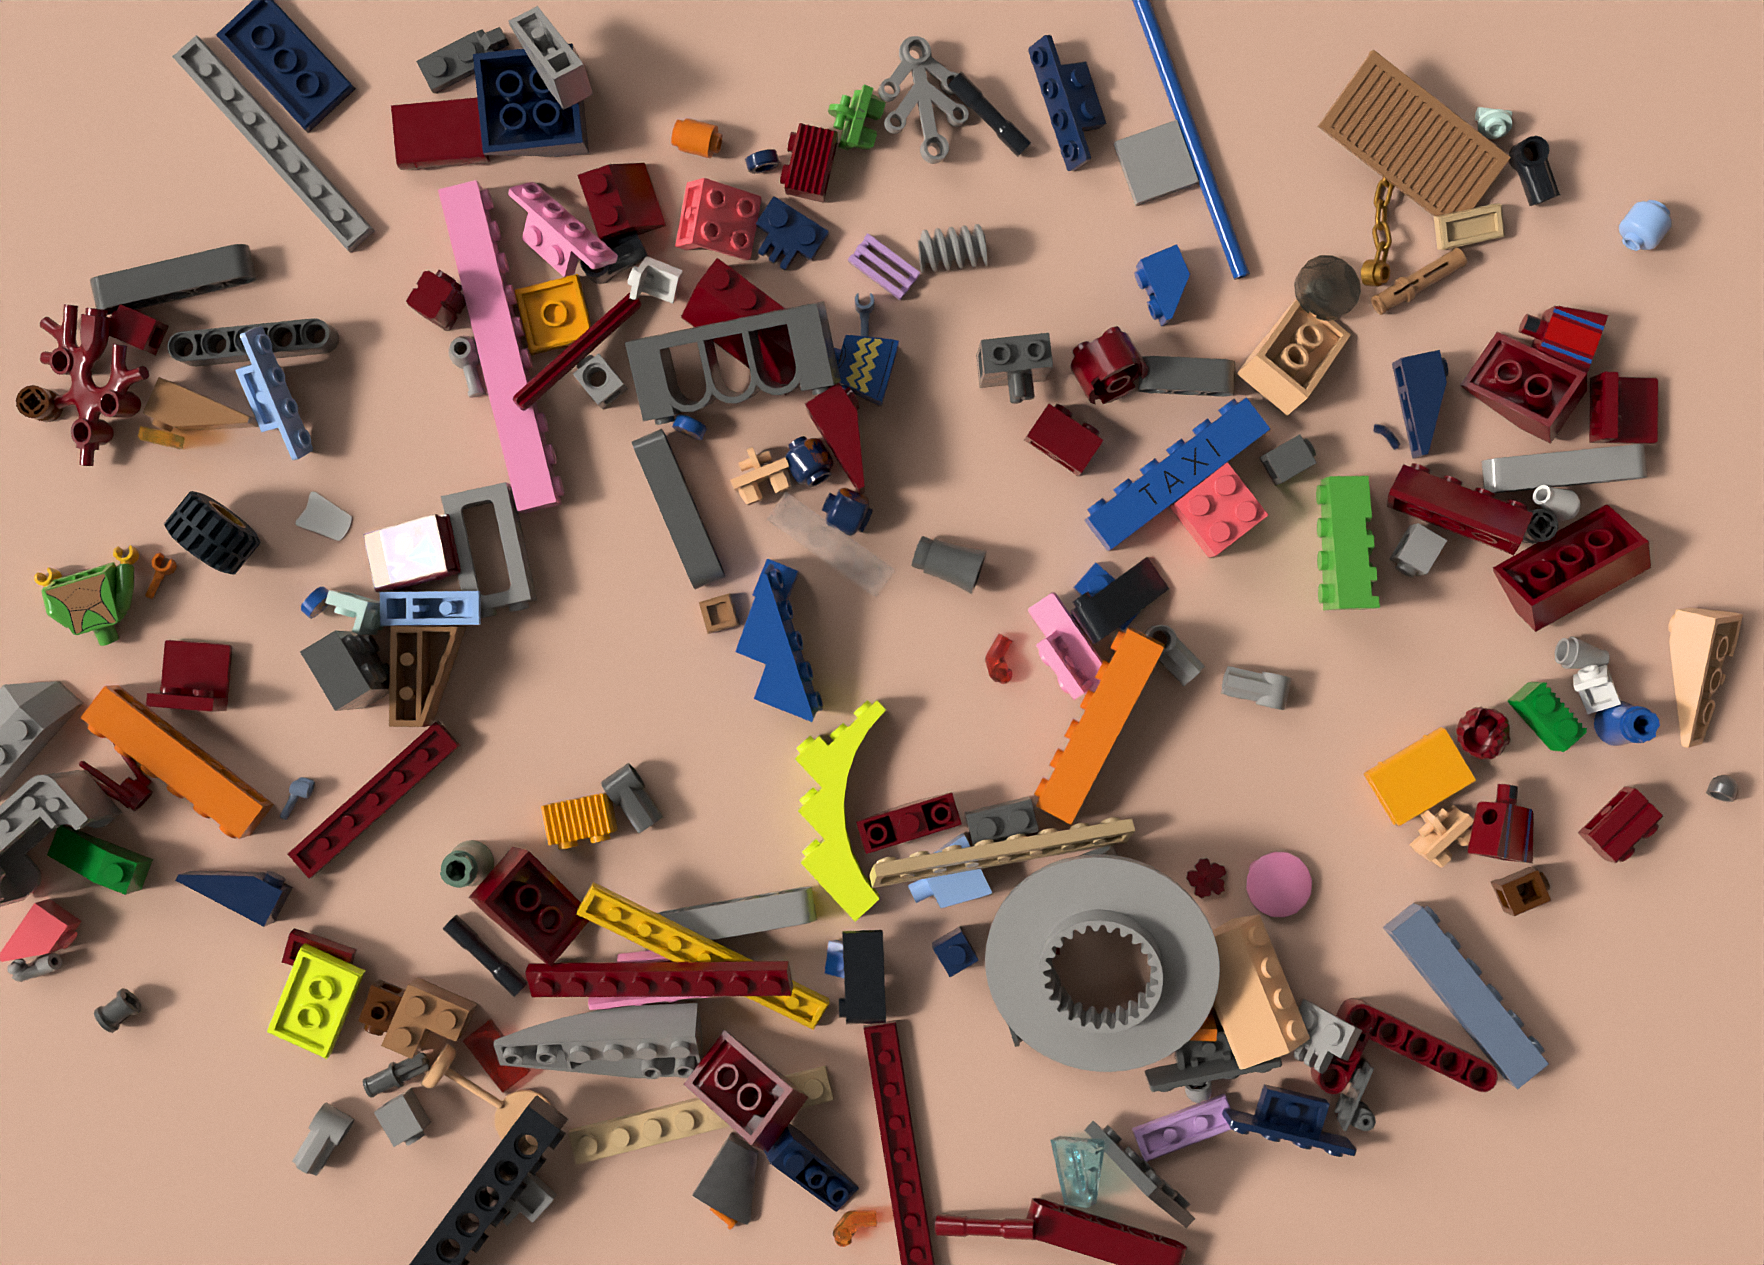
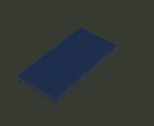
(286, 62)

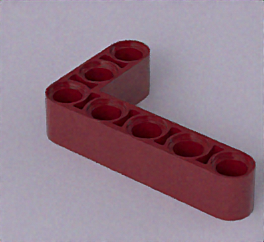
(1401, 1042)

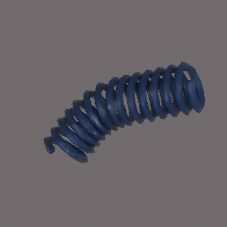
(1381, 430)

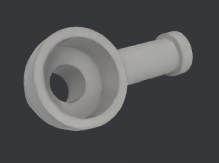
(467, 362)

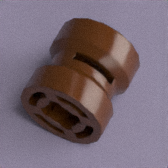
(45, 408)

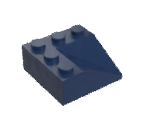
(521, 113)

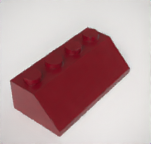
(727, 296)
(1459, 509)
(1573, 567)

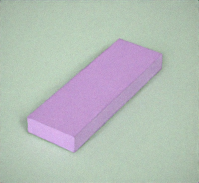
(1182, 1128)

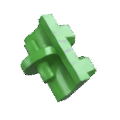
(862, 105)

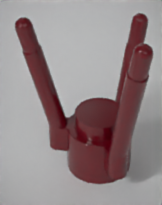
(130, 792)

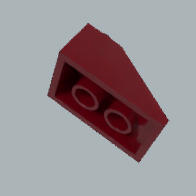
(1526, 386)
(837, 421)
(530, 905)
(746, 1091)

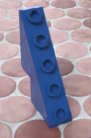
(773, 641)

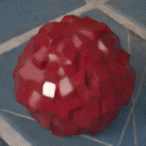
(1483, 732)

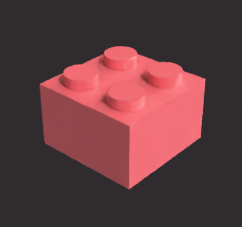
(1218, 510)

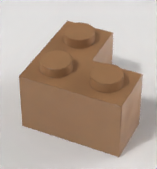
(423, 1010)

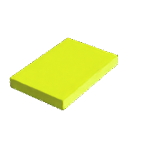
(315, 1001)

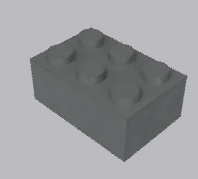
(348, 669)

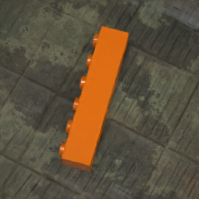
(1099, 725)
(176, 761)

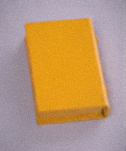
(1419, 776)

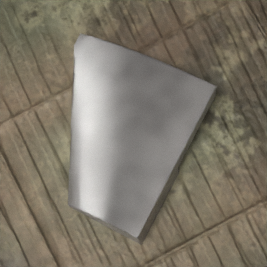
(730, 1180)

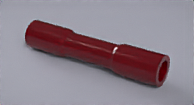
(1007, 1228)

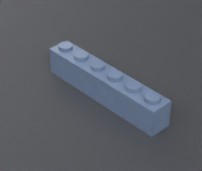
(1466, 995)

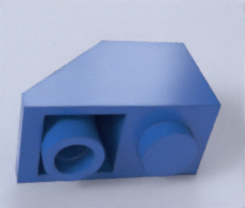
(1164, 279)

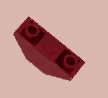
(908, 822)

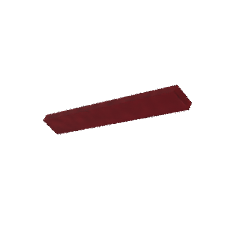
(898, 1143)

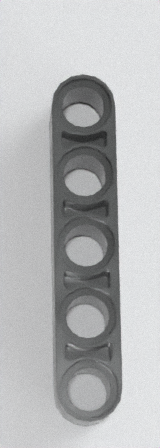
(174, 278)
(206, 340)
(678, 509)

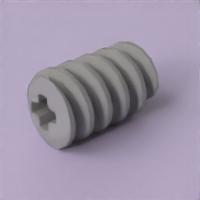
(952, 247)

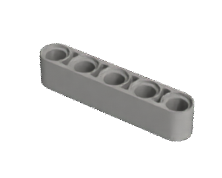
(1564, 468)
(747, 913)

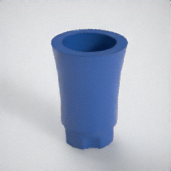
(1626, 724)

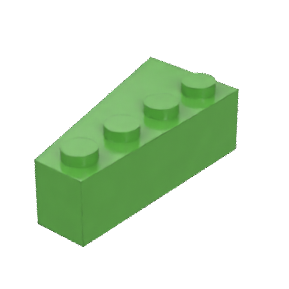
(1345, 544)

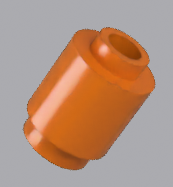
(696, 137)

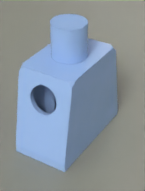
(952, 888)

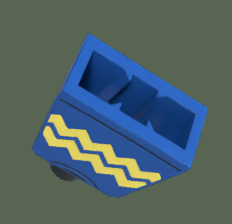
(866, 365)

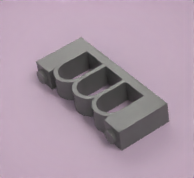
(656, 378)

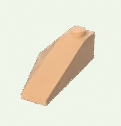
(1698, 651)

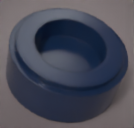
(762, 161)

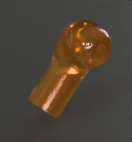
(850, 1223)

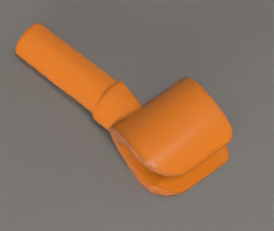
(159, 573)

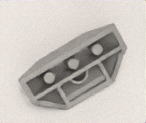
(28, 721)

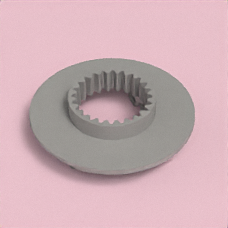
(1114, 894)

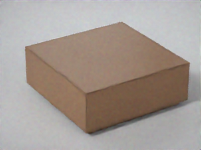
(719, 613)

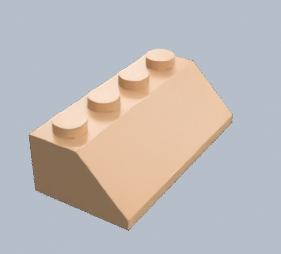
(1254, 995)

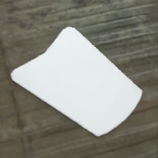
(324, 518)

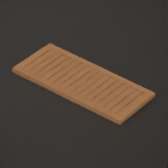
(1412, 139)

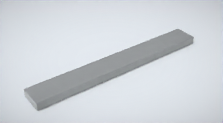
(273, 143)

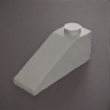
(552, 57)

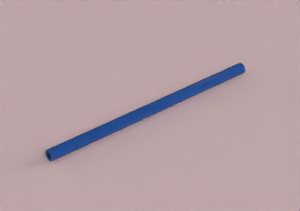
(1191, 137)

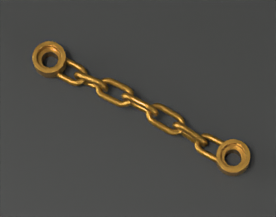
(1376, 271)

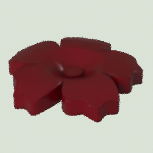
(1206, 878)

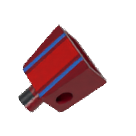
(1566, 334)
(1503, 828)

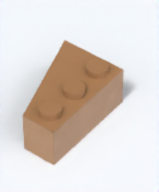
(420, 671)

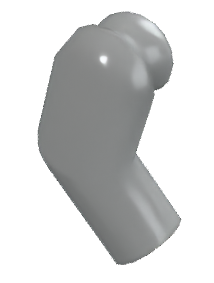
(39, 967)

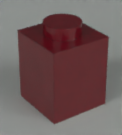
(137, 329)

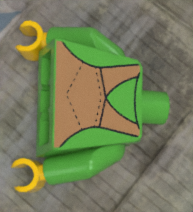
(92, 597)

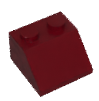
(621, 200)

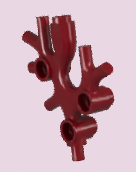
(78, 362)

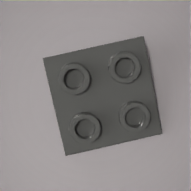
(1349, 1107)

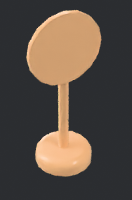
(507, 1109)

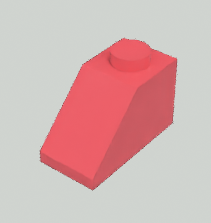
(42, 931)

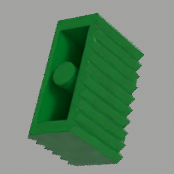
(1547, 716)

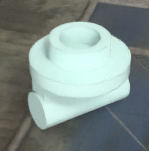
(1493, 122)

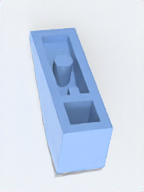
(430, 608)

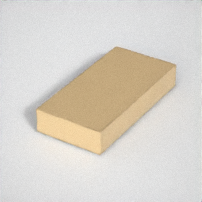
(1469, 226)

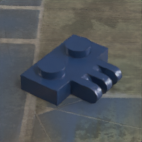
(789, 233)

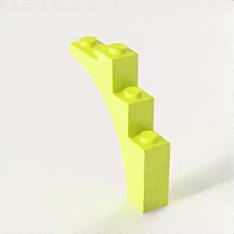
(833, 859)

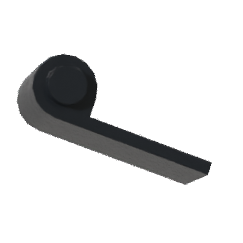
(1119, 600)
(863, 978)

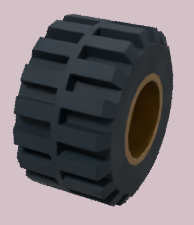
(212, 533)

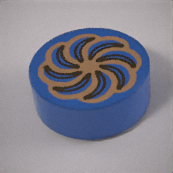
(689, 427)
(315, 602)

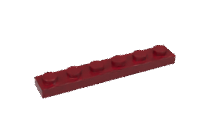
(373, 799)

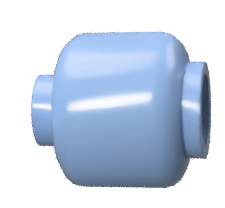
(1645, 225)

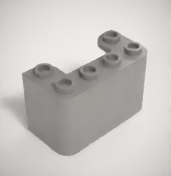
(34, 812)

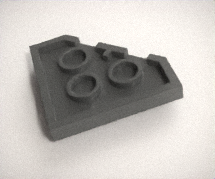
(1142, 1174)

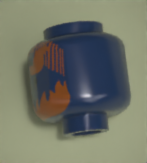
(809, 461)
(847, 511)

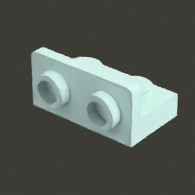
(351, 605)

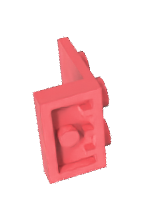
(718, 218)

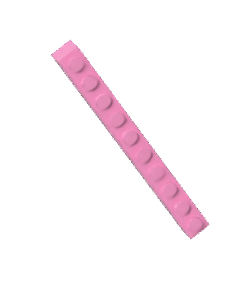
(500, 345)

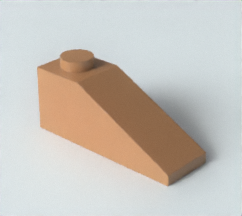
(187, 410)

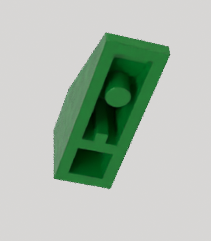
(100, 860)

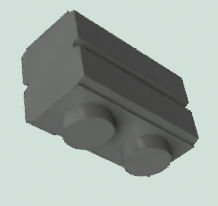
(1002, 820)

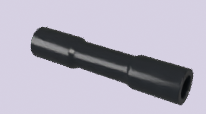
(1004, 129)
(469, 940)

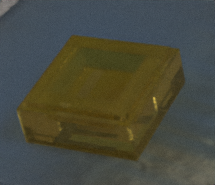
(161, 438)

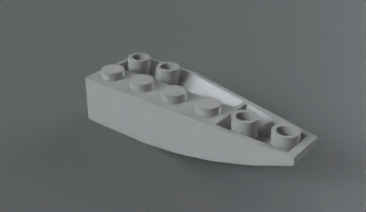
(612, 1042)

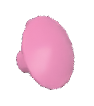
(1278, 884)

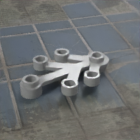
(924, 95)

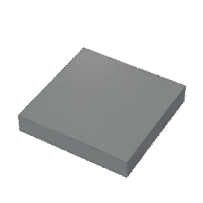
(1156, 162)

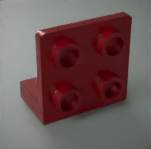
(1623, 409)
(194, 677)

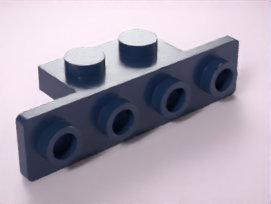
(1069, 100)
(1292, 1118)

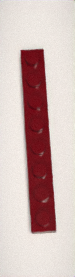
(660, 979)

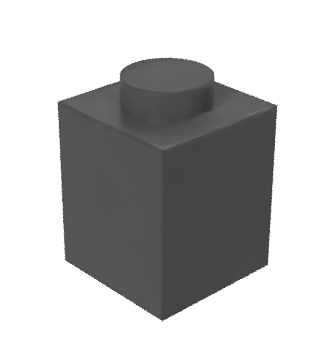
(1289, 459)

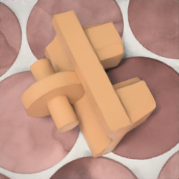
(748, 483)
(1440, 833)

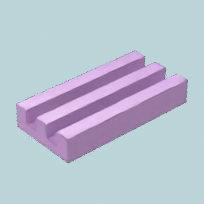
(862, 250)

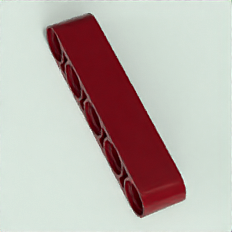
(1102, 1237)

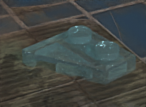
(1078, 1168)

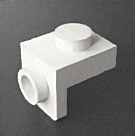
(655, 279)
(1596, 688)

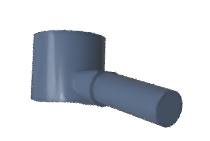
(864, 312)
(302, 787)

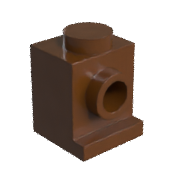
(1534, 894)
(385, 996)

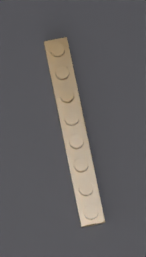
(989, 854)
(674, 1121)

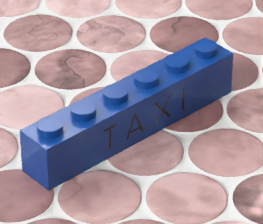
(1176, 474)

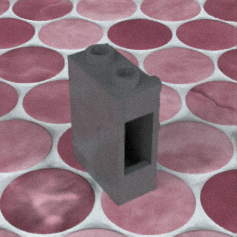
(1015, 363)

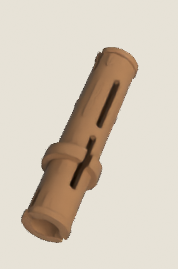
(1387, 299)

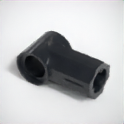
(1536, 174)
(629, 252)

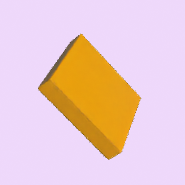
(553, 313)

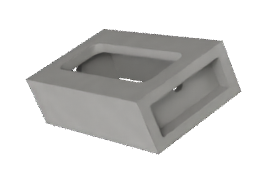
(512, 538)

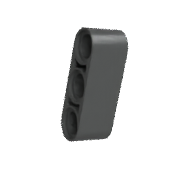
(1188, 376)

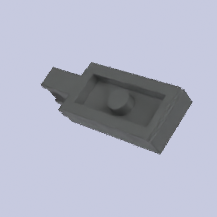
(456, 59)

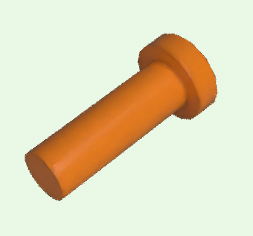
(729, 1221)

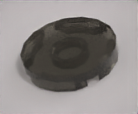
(1327, 287)

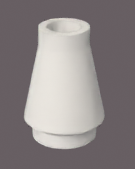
(1561, 502)

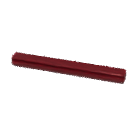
(576, 352)

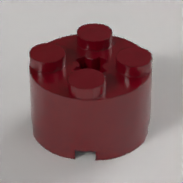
(1108, 366)

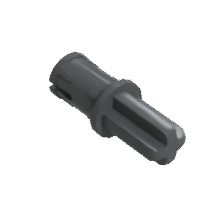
(396, 1074)

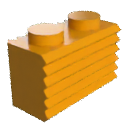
(579, 819)

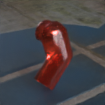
(996, 662)

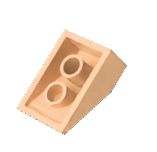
(1293, 357)

